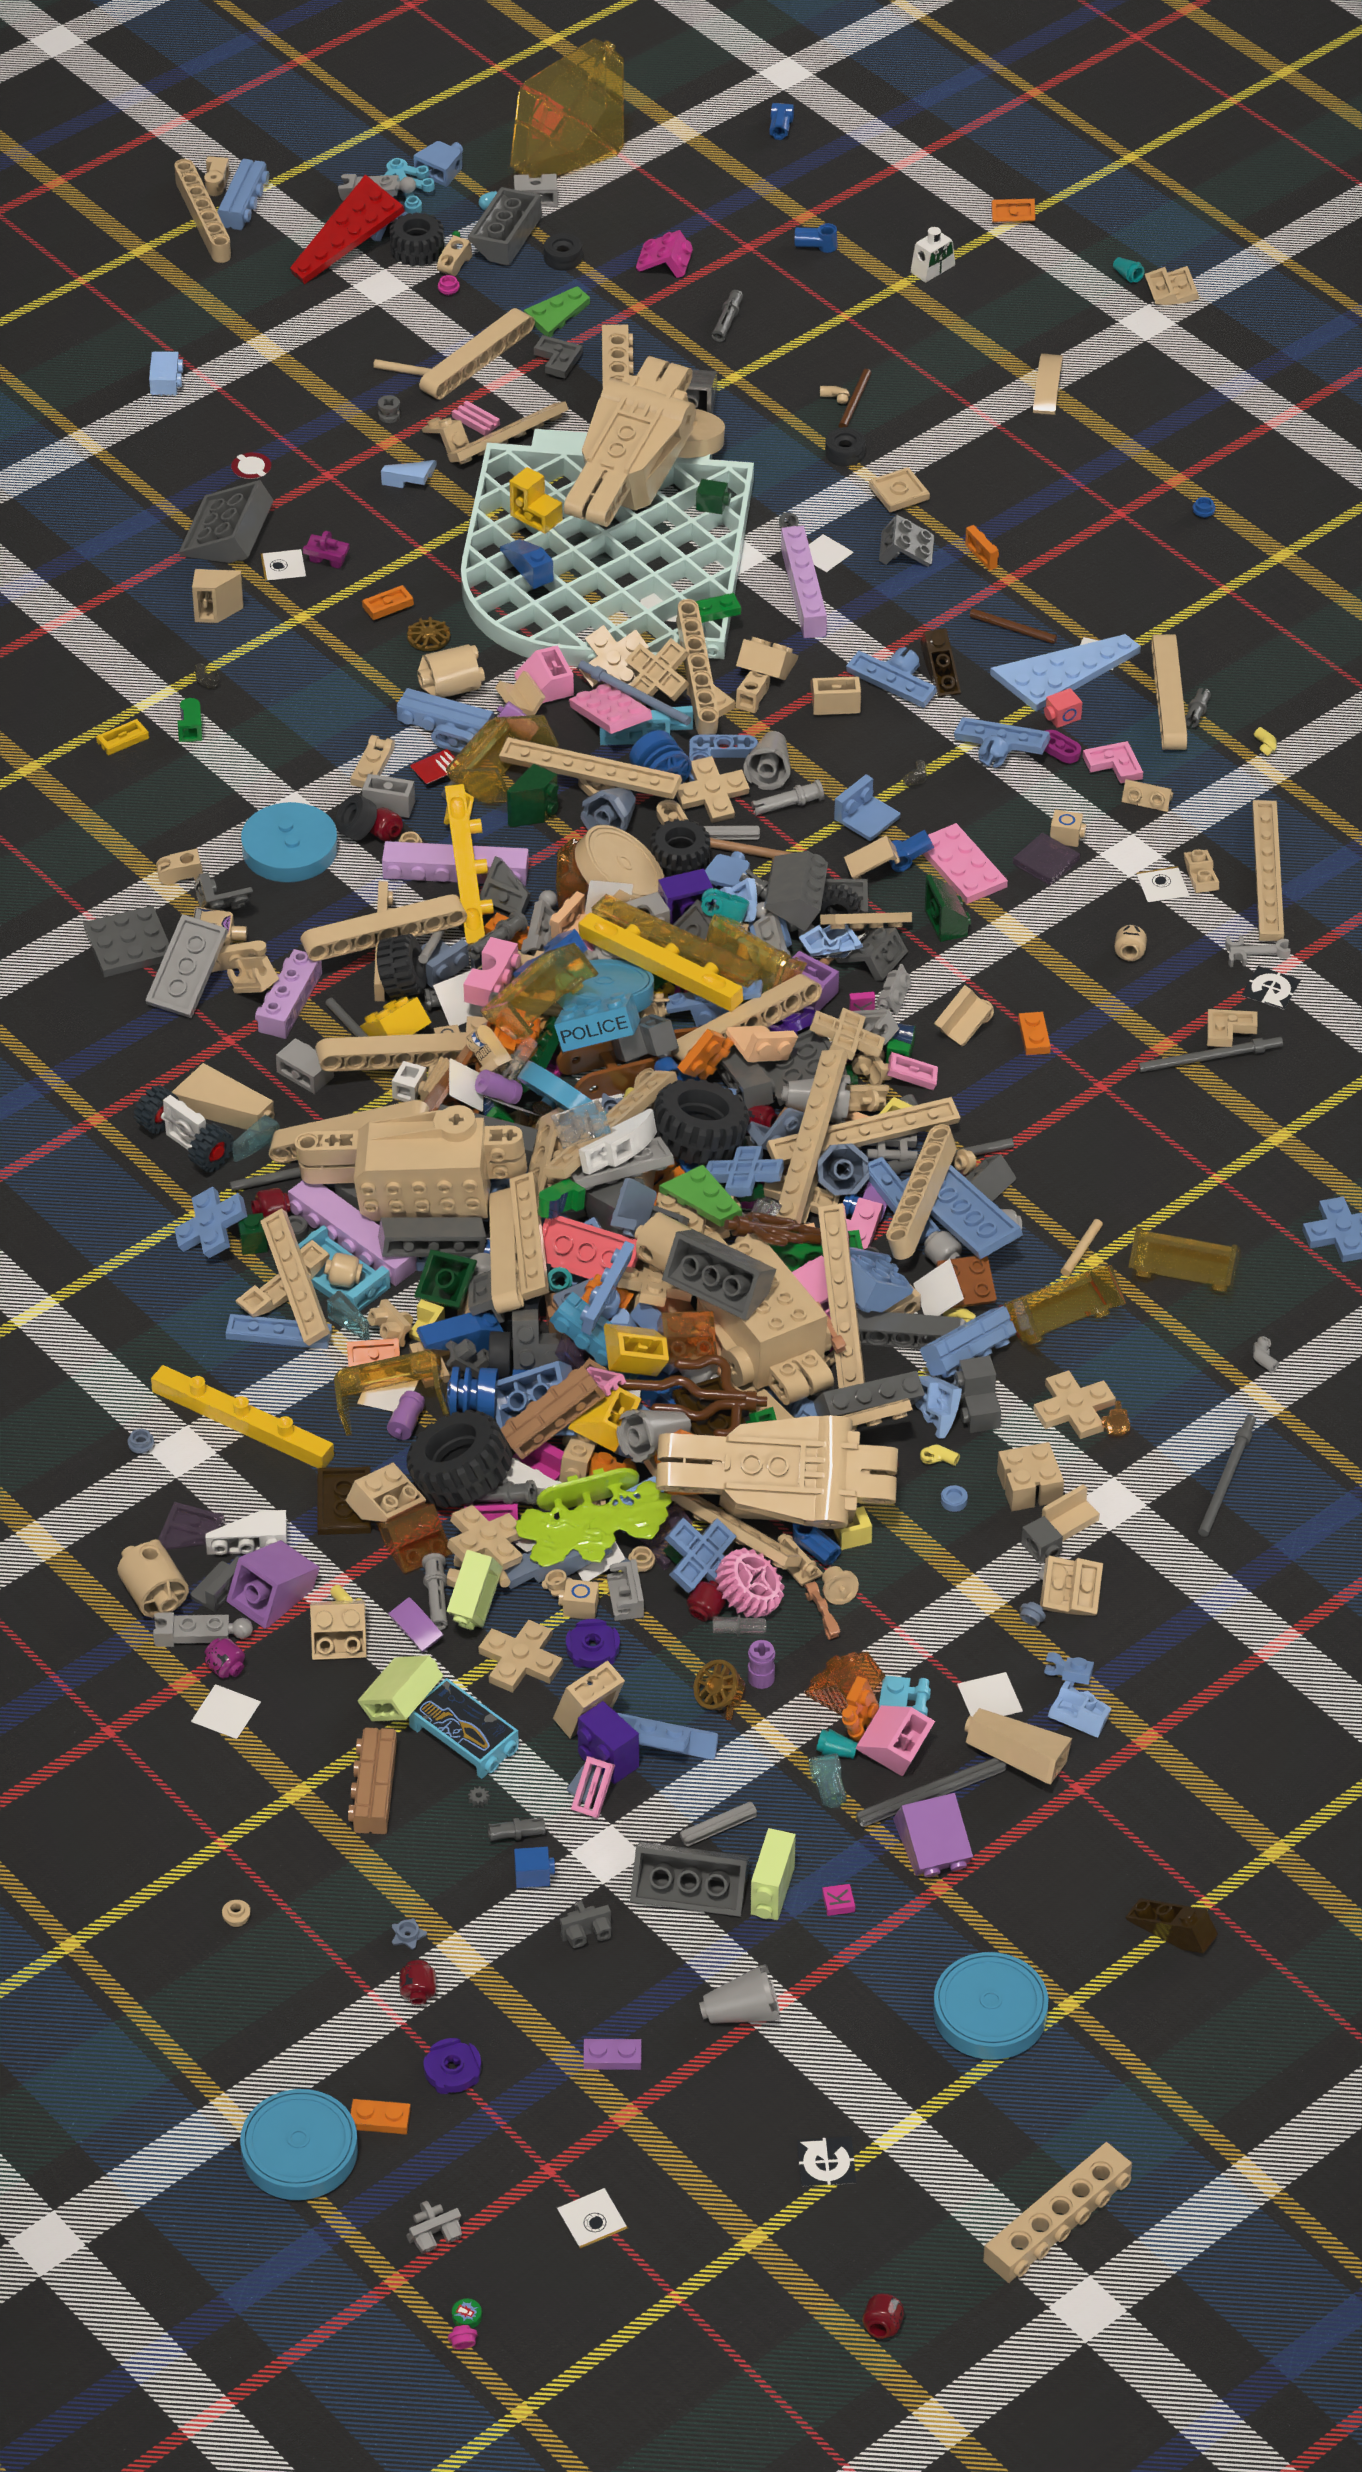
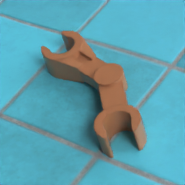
(837, 1340)
(830, 1625)

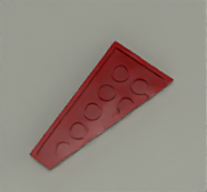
(357, 218)

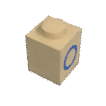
(1067, 827)
(579, 1599)

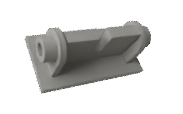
(894, 990)

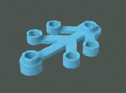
(399, 167)

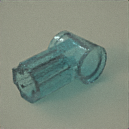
(827, 1774)

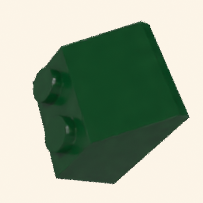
(532, 797)
(945, 910)
(445, 1280)

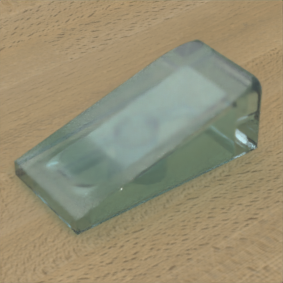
(255, 1138)
(347, 1315)

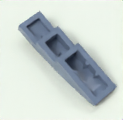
(528, 1568)

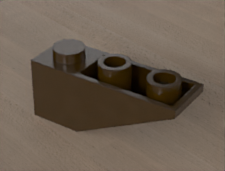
(940, 662)
(1177, 1924)

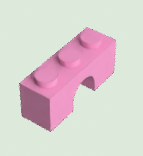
(498, 963)

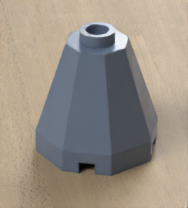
(609, 808)
(853, 1171)

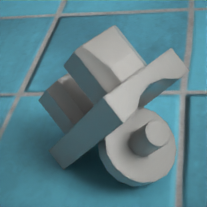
(446, 2223)

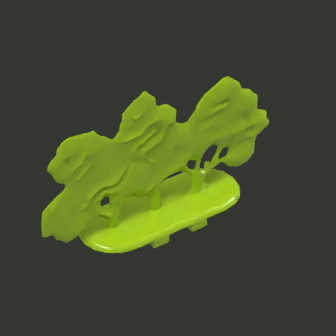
(591, 1526)

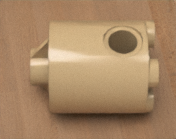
(450, 671)
(656, 1239)
(152, 1578)

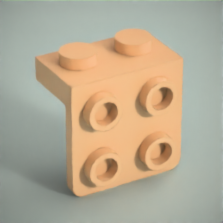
(569, 915)
(760, 1044)

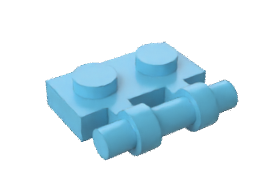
(897, 1692)

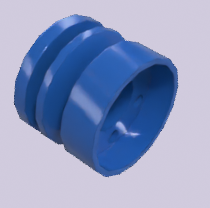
(662, 753)
(472, 1393)

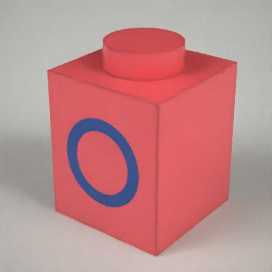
(1063, 708)

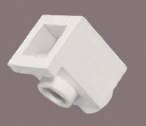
(407, 1081)

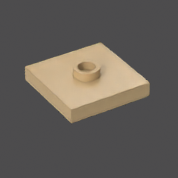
(899, 489)

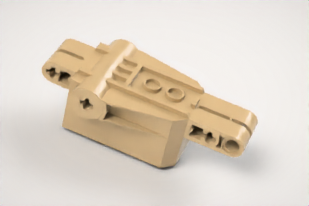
(632, 441)
(416, 1163)
(781, 1340)
(782, 1470)

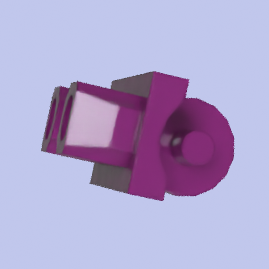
(326, 548)

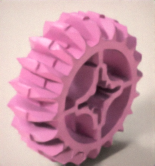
(749, 1583)

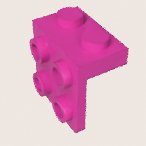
(669, 248)

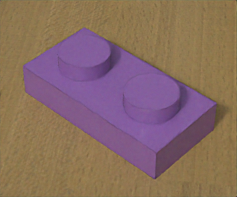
(612, 2054)

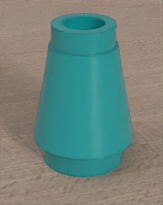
(1129, 269)
(556, 1273)
(833, 1742)

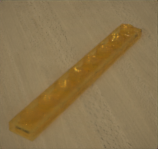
(690, 946)

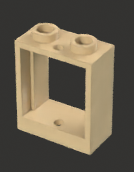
(581, 1697)

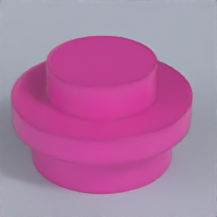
(448, 285)
(462, 2337)

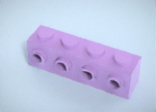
(288, 994)

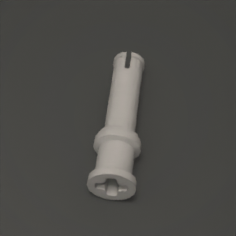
(798, 795)
(435, 1581)

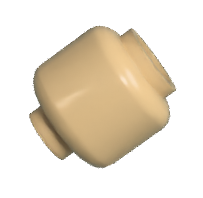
(343, 1270)

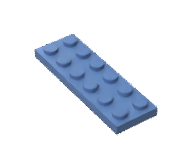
(972, 1216)

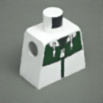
(932, 255)

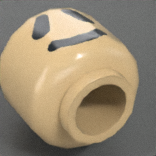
(1130, 943)

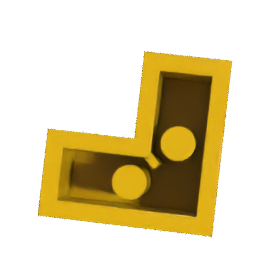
(531, 503)

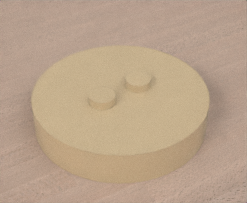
(705, 437)
(618, 857)

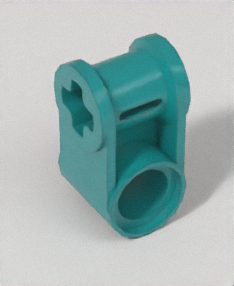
(725, 905)

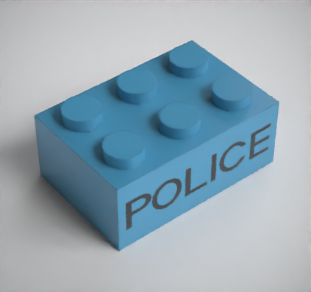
(597, 1021)

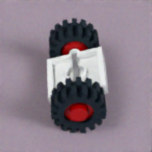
(206, 1144)

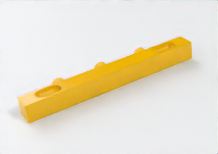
(466, 866)
(661, 961)
(242, 1417)

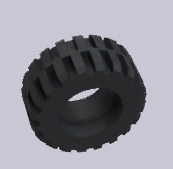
(700, 1121)
(459, 1459)

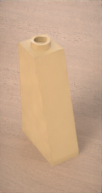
(223, 1098)
(1019, 1744)

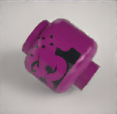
(224, 1657)

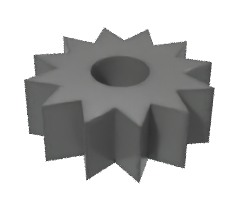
(482, 1794)

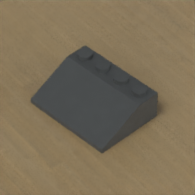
(228, 523)

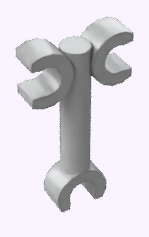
(1239, 951)

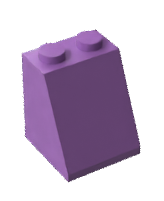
(271, 1582)
(934, 1835)

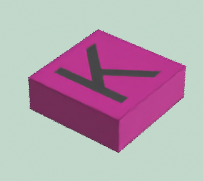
(862, 1001)
(838, 1899)

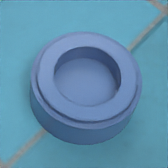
(954, 1498)

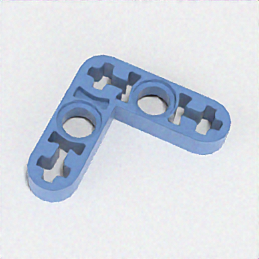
(705, 750)

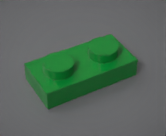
(718, 607)

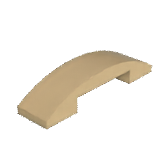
(1047, 384)
(273, 1294)

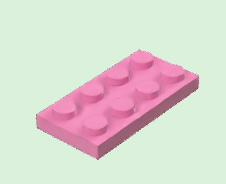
(610, 708)
(963, 864)

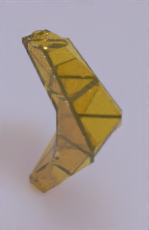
(571, 112)

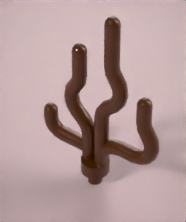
(773, 1229)
(727, 1399)

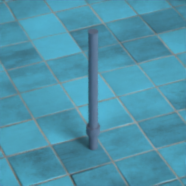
(600, 674)

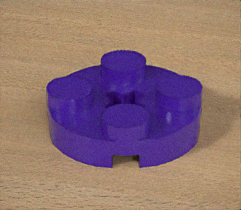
(795, 1021)
(592, 1656)
(452, 2080)

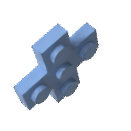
(745, 1170)
(210, 1222)
(1337, 1228)
(699, 1552)

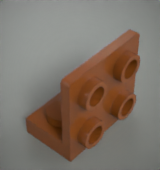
(974, 1280)

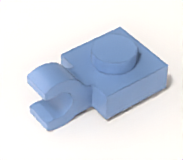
(1072, 1669)

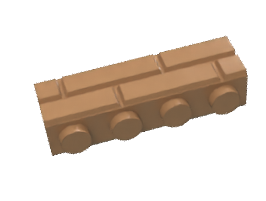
(552, 1412)
(374, 1780)

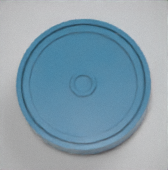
(289, 842)
(612, 978)
(551, 1088)
(990, 2005)
(299, 2144)

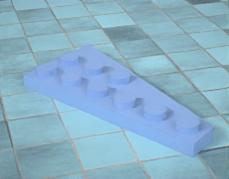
(1064, 669)

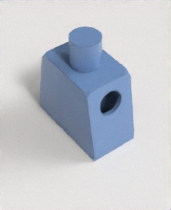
(442, 160)
(727, 870)

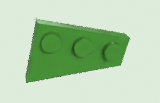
(558, 309)
(704, 1194)

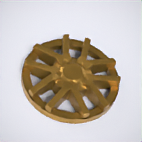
(428, 634)
(716, 1685)

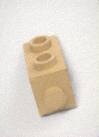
(450, 430)
(577, 1457)

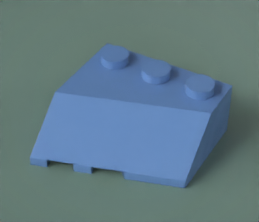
(877, 1281)
(517, 1391)

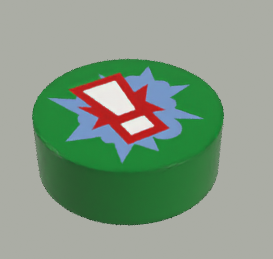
(467, 2313)

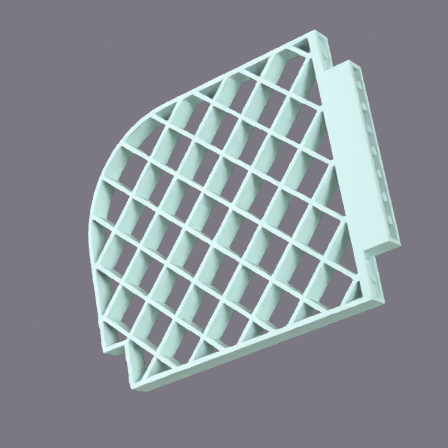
(560, 454)

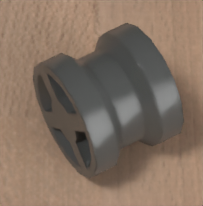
(389, 409)

